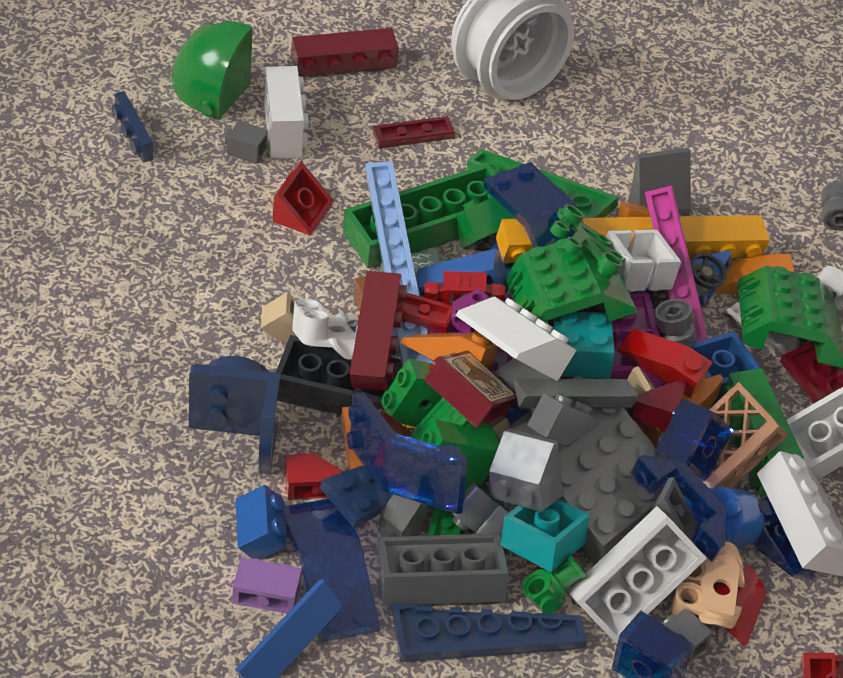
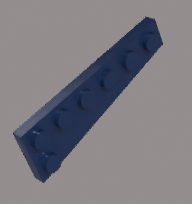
(355, 495)
(458, 634)

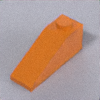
(447, 343)

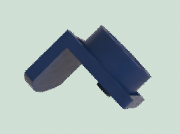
(237, 398)

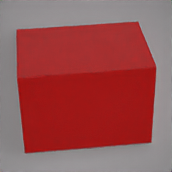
(301, 201)

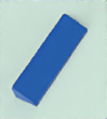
(292, 634)

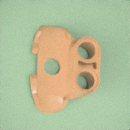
(699, 590)

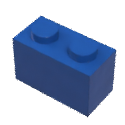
(260, 522)

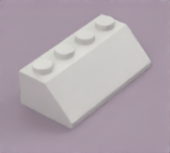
(520, 334)
(637, 573)

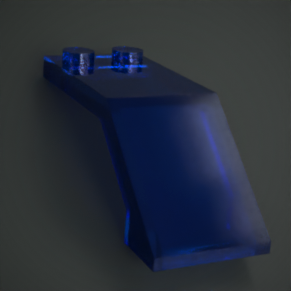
(530, 200)
(405, 464)
(334, 553)

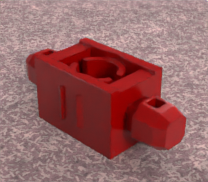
(461, 283)

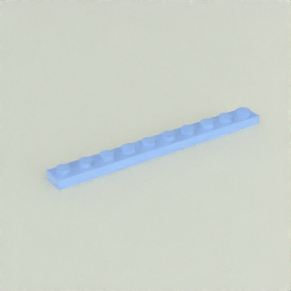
(393, 241)

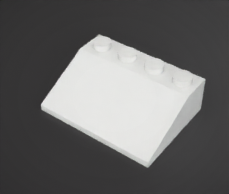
(804, 513)

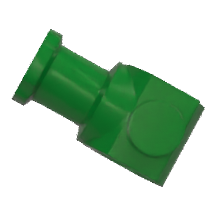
(549, 588)

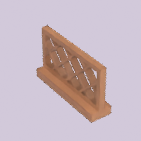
(752, 449)

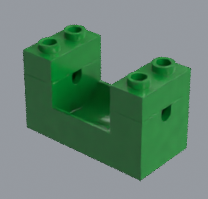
(413, 398)

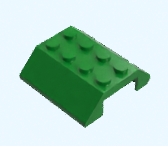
(557, 283)
(792, 306)

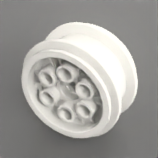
(512, 44)

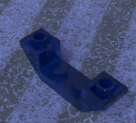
(653, 474)

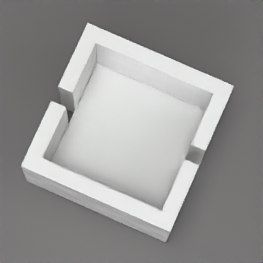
(648, 262)

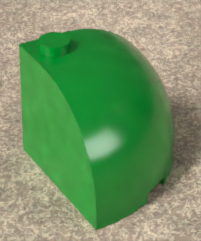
(214, 67)

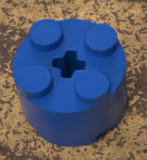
(743, 517)

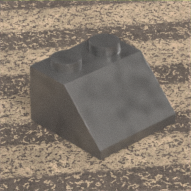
(526, 471)

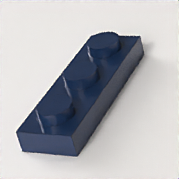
(132, 127)

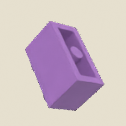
(266, 585)

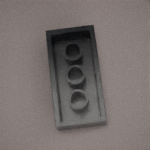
(321, 378)

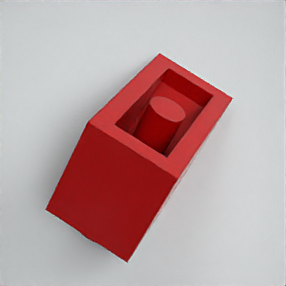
(305, 475)

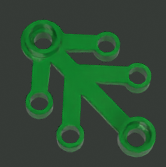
(571, 219)

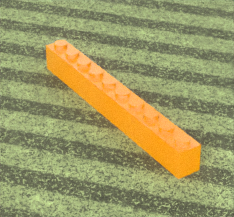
(739, 234)

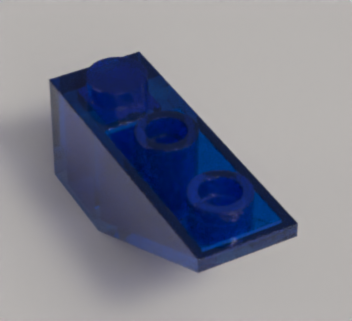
(775, 543)

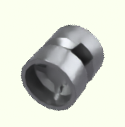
(832, 206)
(675, 321)

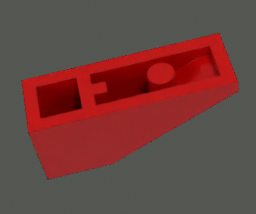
(666, 359)

